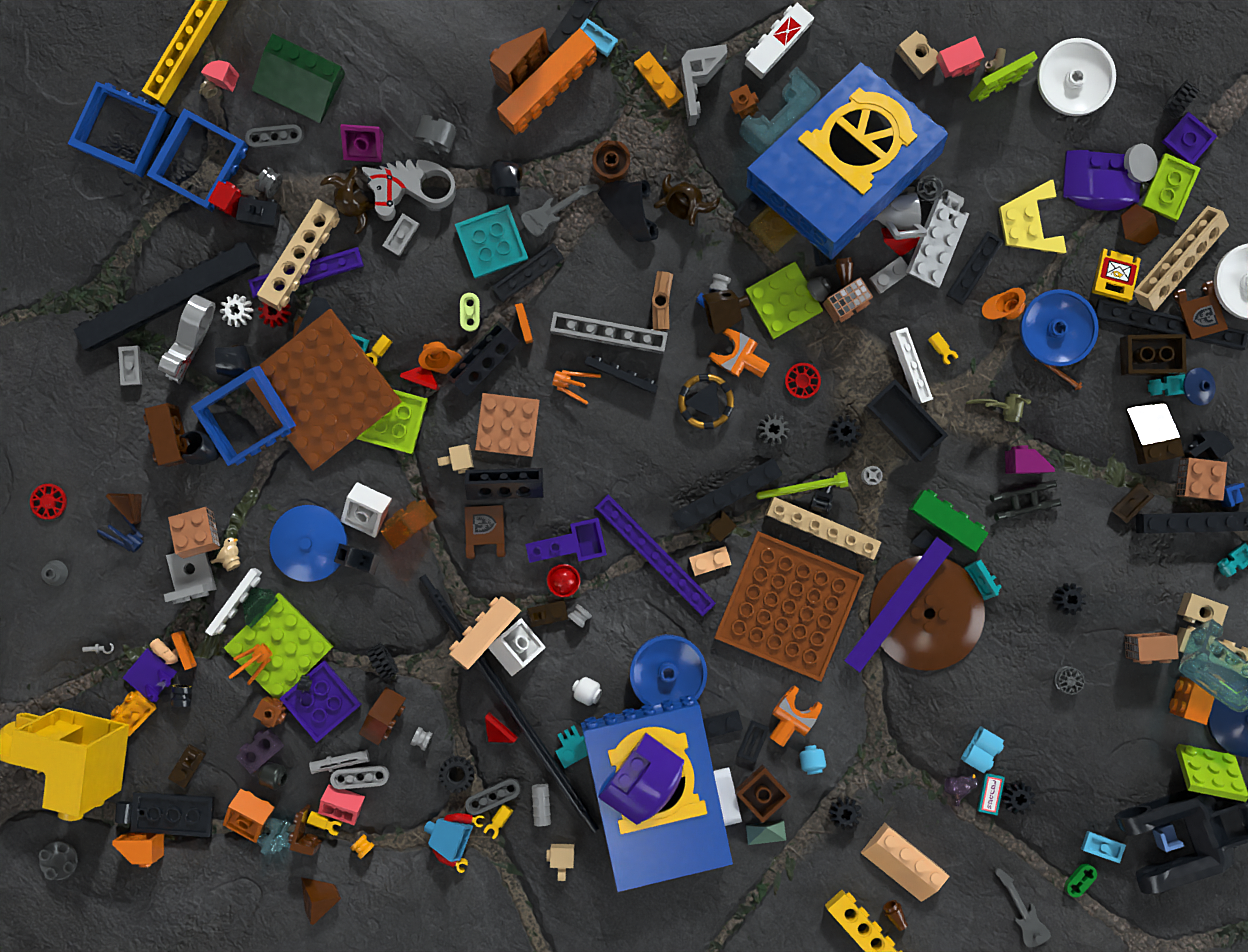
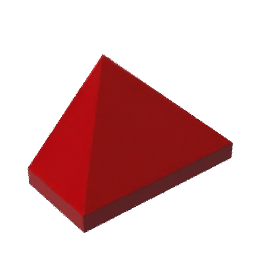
(899, 246)
(422, 377)
(497, 731)

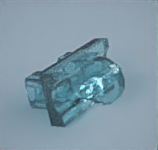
(277, 837)

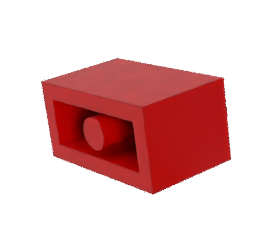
(226, 198)

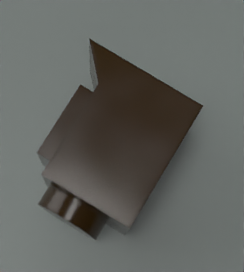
(720, 527)

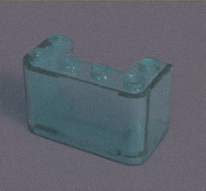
(800, 95)
(1216, 666)

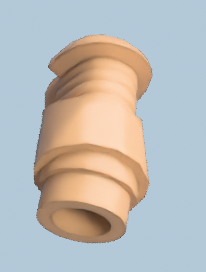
(164, 652)

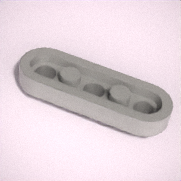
(352, 781)

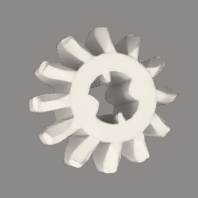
(231, 316)

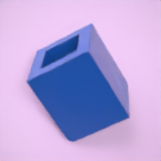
(1232, 495)

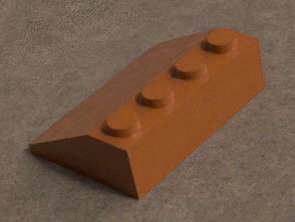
(519, 59)

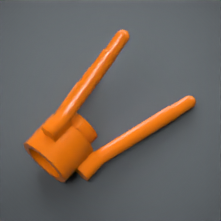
(563, 379)
(261, 654)

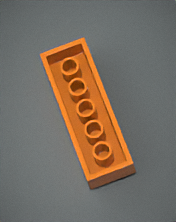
(548, 82)

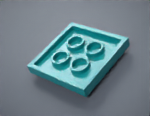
(491, 241)

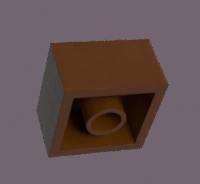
(762, 793)

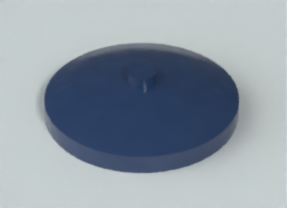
(1229, 728)

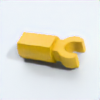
(942, 347)
(379, 348)
(499, 819)
(323, 822)

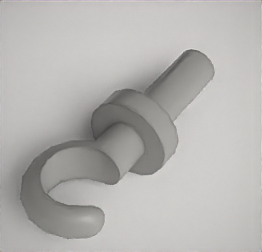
(97, 648)

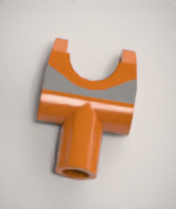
(741, 357)
(792, 718)

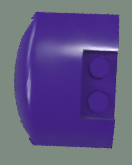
(1098, 181)
(644, 781)

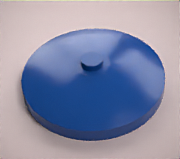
(1059, 328)
(307, 542)
(667, 670)

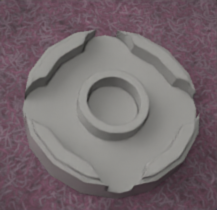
(1140, 163)

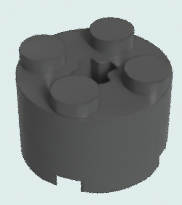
(435, 135)

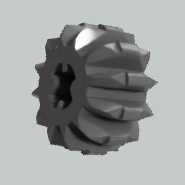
(766, 426)

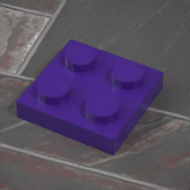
(1189, 138)

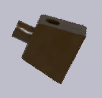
(723, 309)

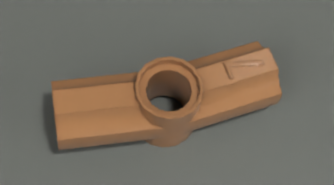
(662, 288)

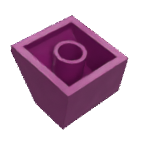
(1026, 461)

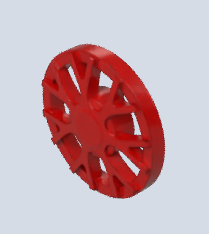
(802, 380)
(48, 501)

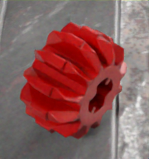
(271, 318)

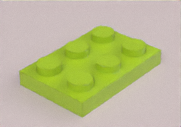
(1170, 187)

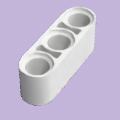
(727, 796)

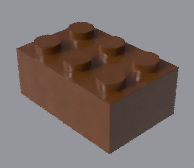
(165, 434)

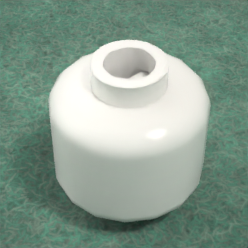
(587, 691)

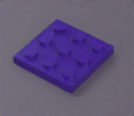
(324, 704)

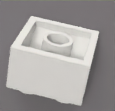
(365, 509)
(516, 647)

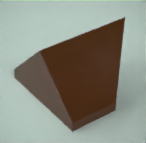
(1139, 225)
(128, 505)
(318, 898)

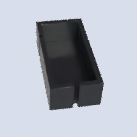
(905, 421)

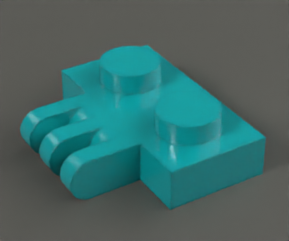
(573, 747)

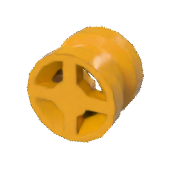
(362, 846)

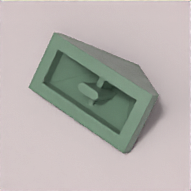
(765, 832)

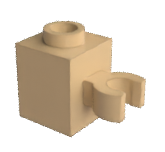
(459, 457)
(561, 857)

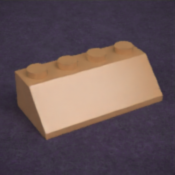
(486, 630)
(904, 863)

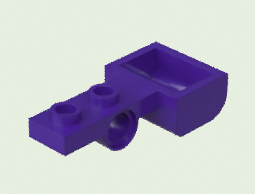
(585, 540)

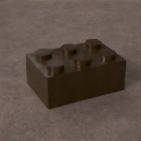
(1153, 354)

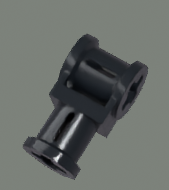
(822, 497)

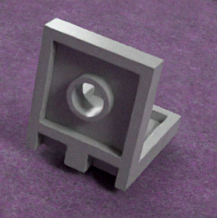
(189, 585)

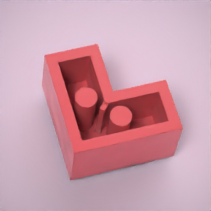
(960, 58)

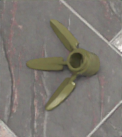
(1011, 407)

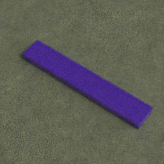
(319, 269)

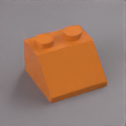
(248, 815)
(140, 847)

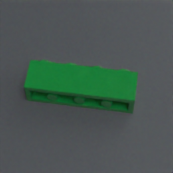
(949, 521)

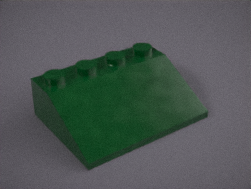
(297, 78)

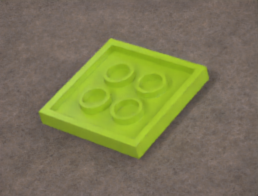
(998, 80)
(783, 300)
(400, 426)
(1212, 772)

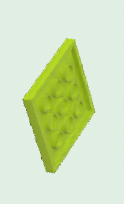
(293, 642)

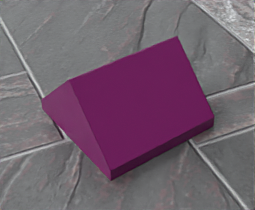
(362, 143)

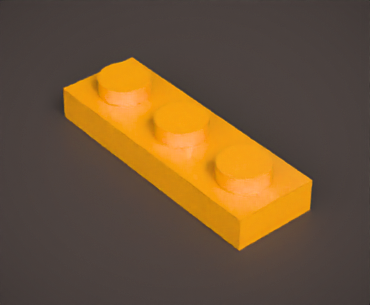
(658, 80)

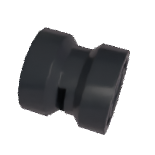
(181, 696)

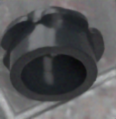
(304, 683)

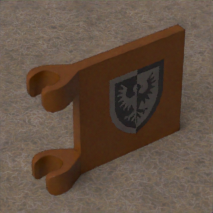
(1201, 315)
(483, 527)

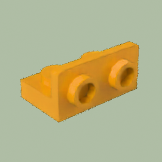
(133, 710)

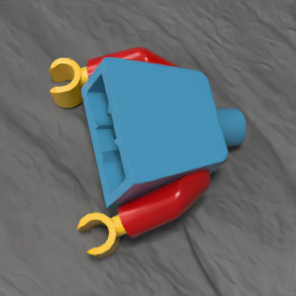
(450, 837)

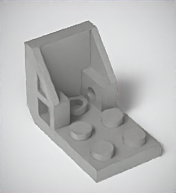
(697, 70)

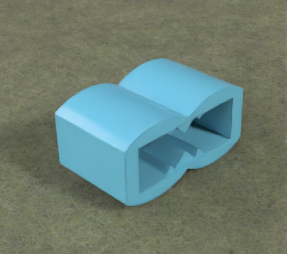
(982, 750)

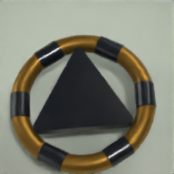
(706, 401)

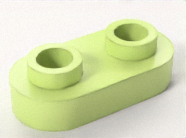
(469, 312)

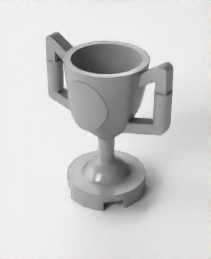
(903, 214)

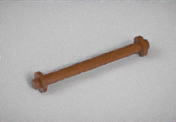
(1077, 385)

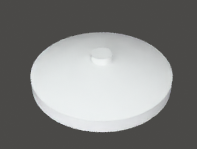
(1076, 77)
(1232, 281)

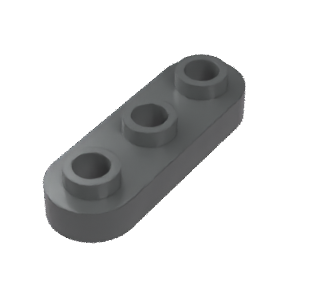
(266, 136)
(486, 802)

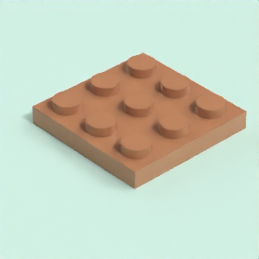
(507, 424)

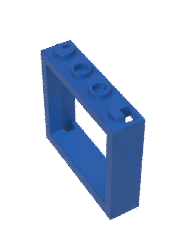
(90, 114)
(172, 145)
(215, 432)

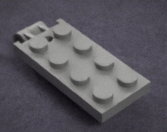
(943, 233)

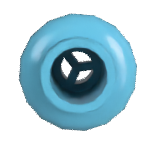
(812, 760)

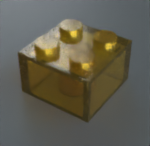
(772, 230)

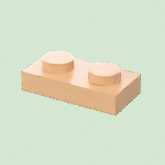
(710, 561)

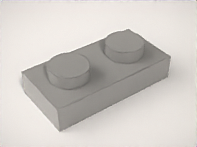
(401, 235)
(889, 275)
(130, 365)

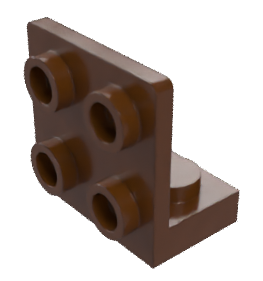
(299, 842)

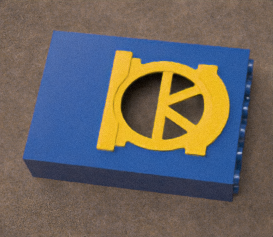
(837, 200)
(674, 840)

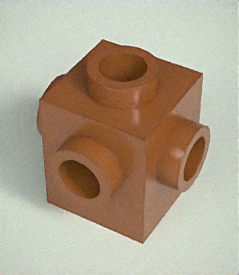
(744, 102)
(270, 712)

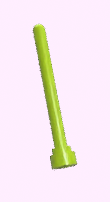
(838, 480)

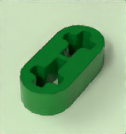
(1083, 884)

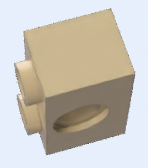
(919, 65)
(1193, 603)

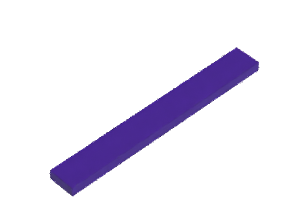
(655, 555)
(898, 604)

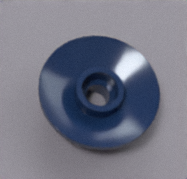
(1199, 386)

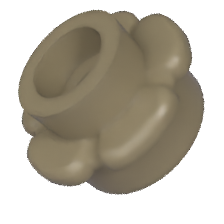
(208, 89)

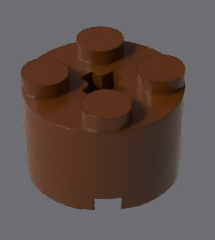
(614, 151)

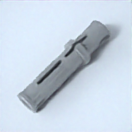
(339, 761)

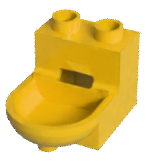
(75, 752)

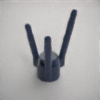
(130, 542)

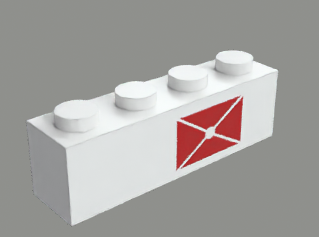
(779, 40)

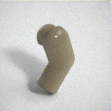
(997, 63)

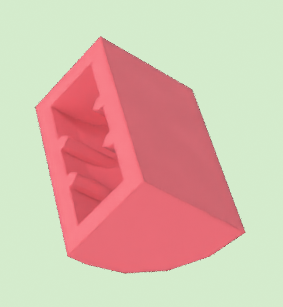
(221, 74)
(341, 804)

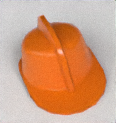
(1007, 305)
(438, 357)

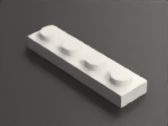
(911, 365)
(229, 609)

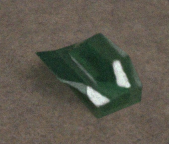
(258, 605)

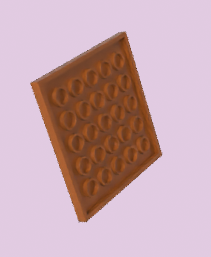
(326, 389)
(789, 606)

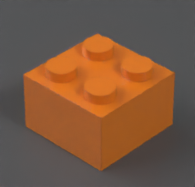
(1191, 701)

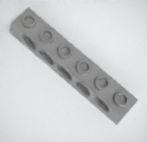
(608, 333)

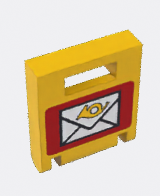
(1116, 270)

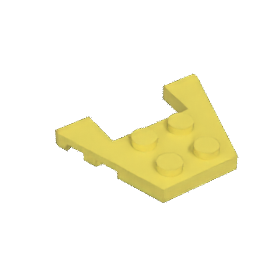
(1022, 221)

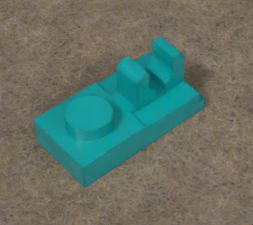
(983, 579)

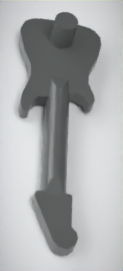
(539, 219)
(1032, 929)

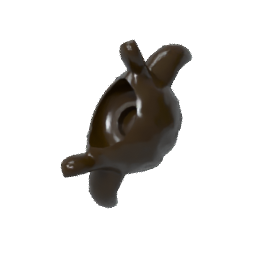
(349, 198)
(684, 200)

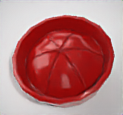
(563, 580)

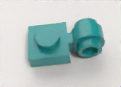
(1172, 385)
(1239, 559)

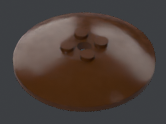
(951, 630)

